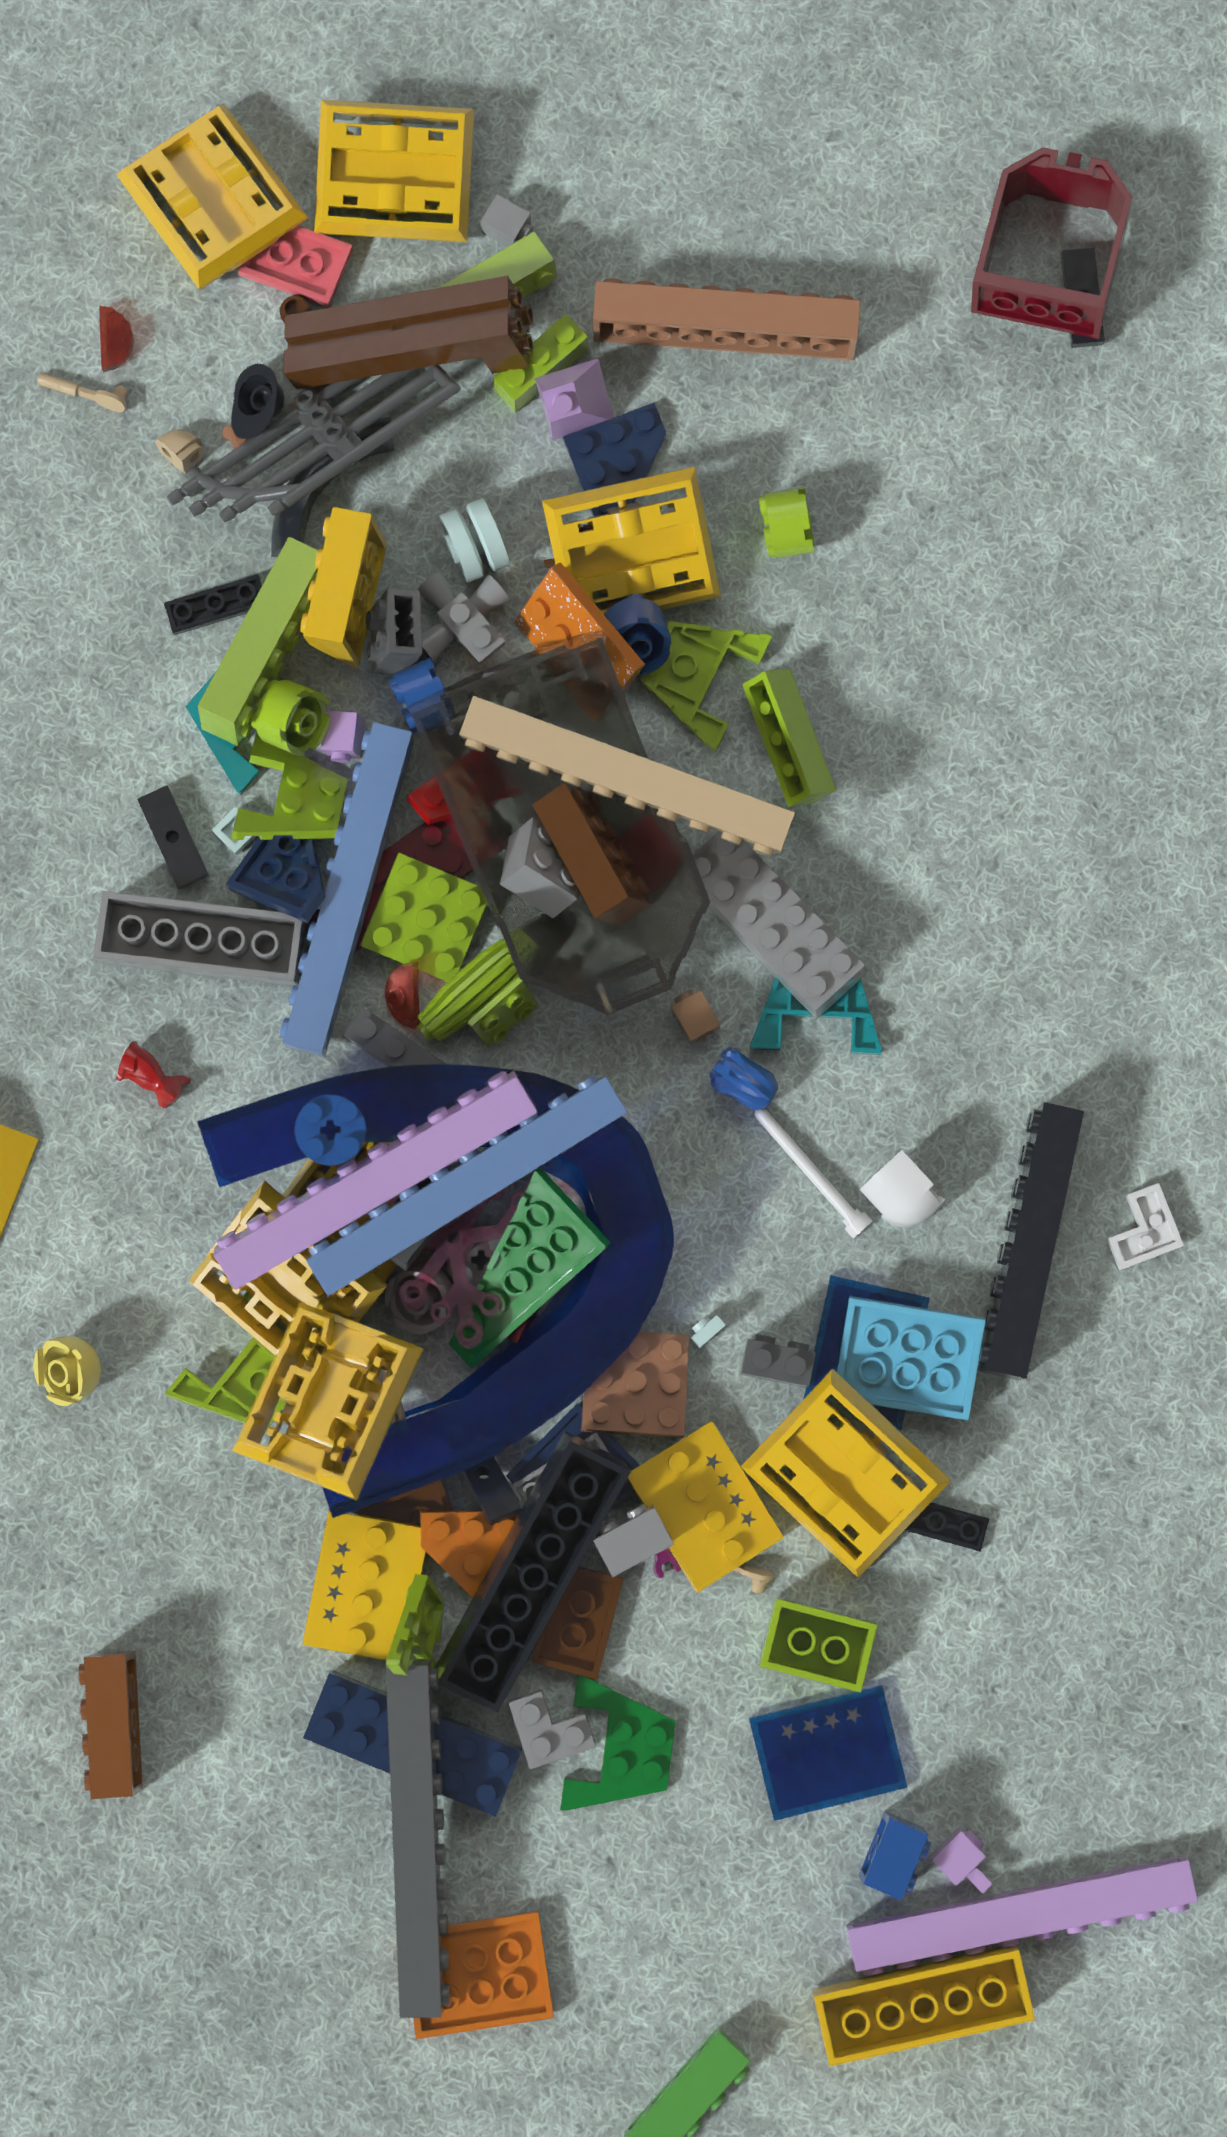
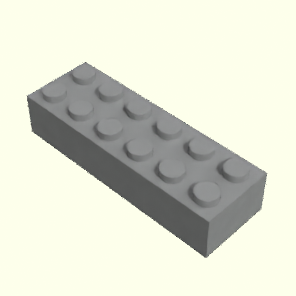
(776, 925)
(199, 938)

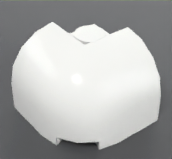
(902, 1193)

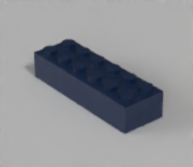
(355, 1723)

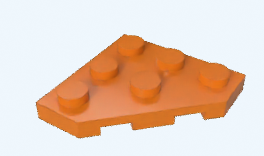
(463, 1543)

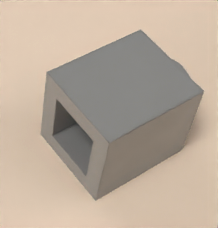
(506, 221)

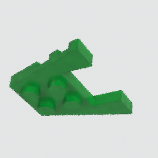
(634, 1751)

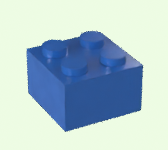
(894, 1856)

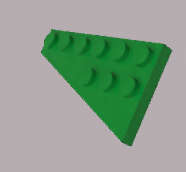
(533, 1260)

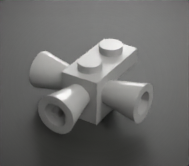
(462, 618)

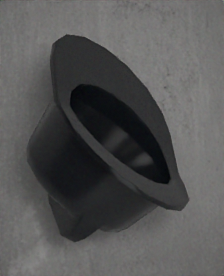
(256, 401)

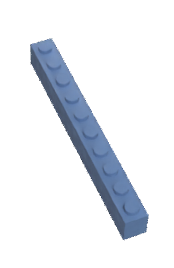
(348, 889)
(464, 1186)

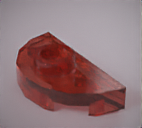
(115, 338)
(403, 994)

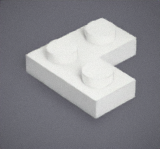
(1155, 1229)

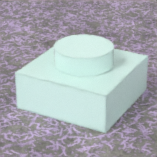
(224, 830)
(706, 1329)

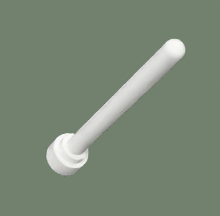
(853, 1219)

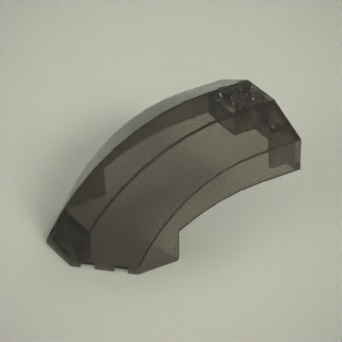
(492, 798)

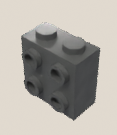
(394, 631)
(778, 1363)

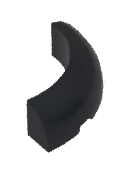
(294, 519)

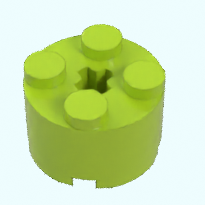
(788, 523)
(291, 717)

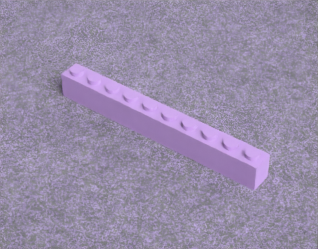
(374, 1179)
(1021, 1914)

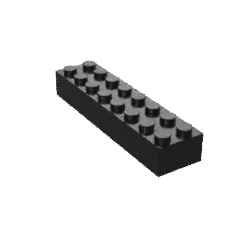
(1031, 1240)
(531, 1571)

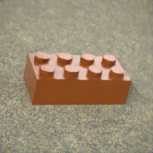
(111, 1725)

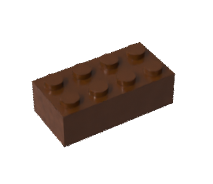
(593, 854)

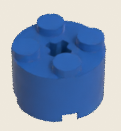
(643, 628)
(414, 685)
(345, 1144)

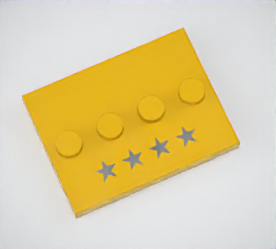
(705, 1506)
(362, 1583)

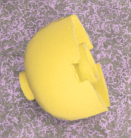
(67, 1369)

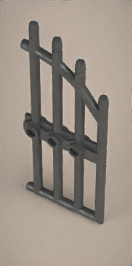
(330, 432)

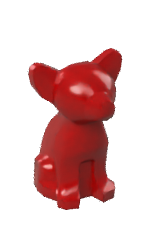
(146, 1072)

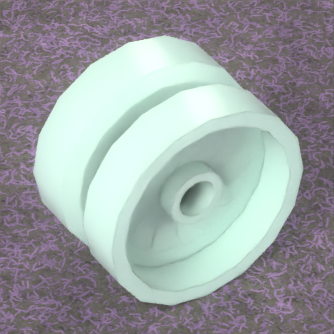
(474, 540)

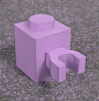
(344, 736)
(959, 1857)

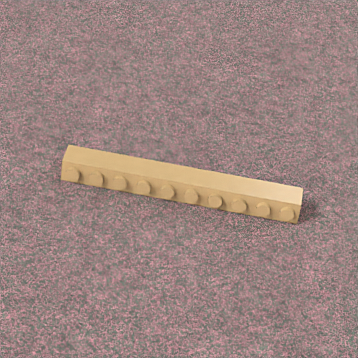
(627, 775)

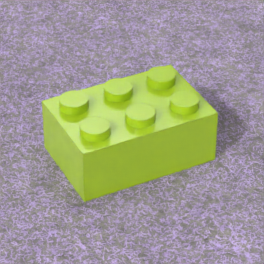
(817, 1644)

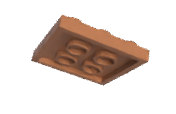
(641, 1389)

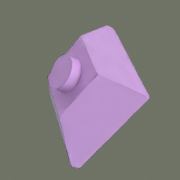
(574, 398)

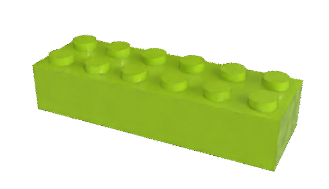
(260, 645)

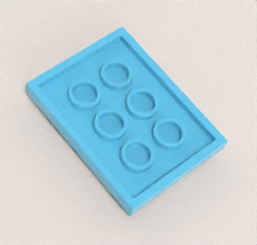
(911, 1356)

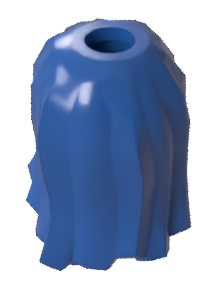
(743, 1080)

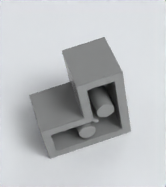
(535, 871)
(631, 1540)
(548, 1740)

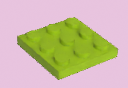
(425, 918)

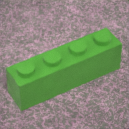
(693, 2090)

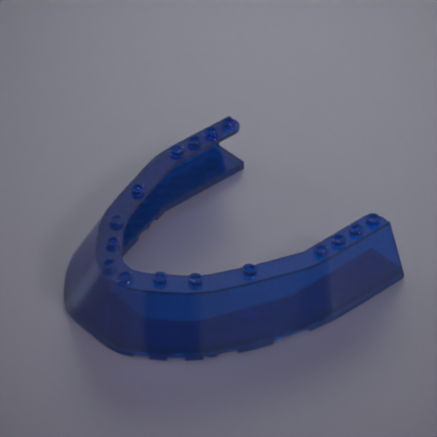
(566, 1343)

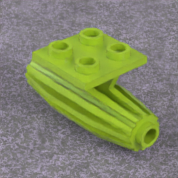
(481, 994)

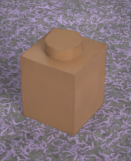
(694, 1016)

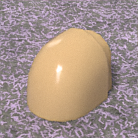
(181, 449)

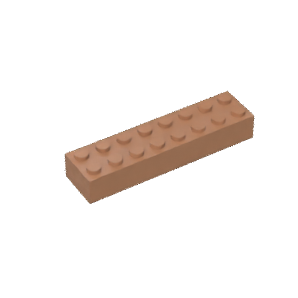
(725, 319)

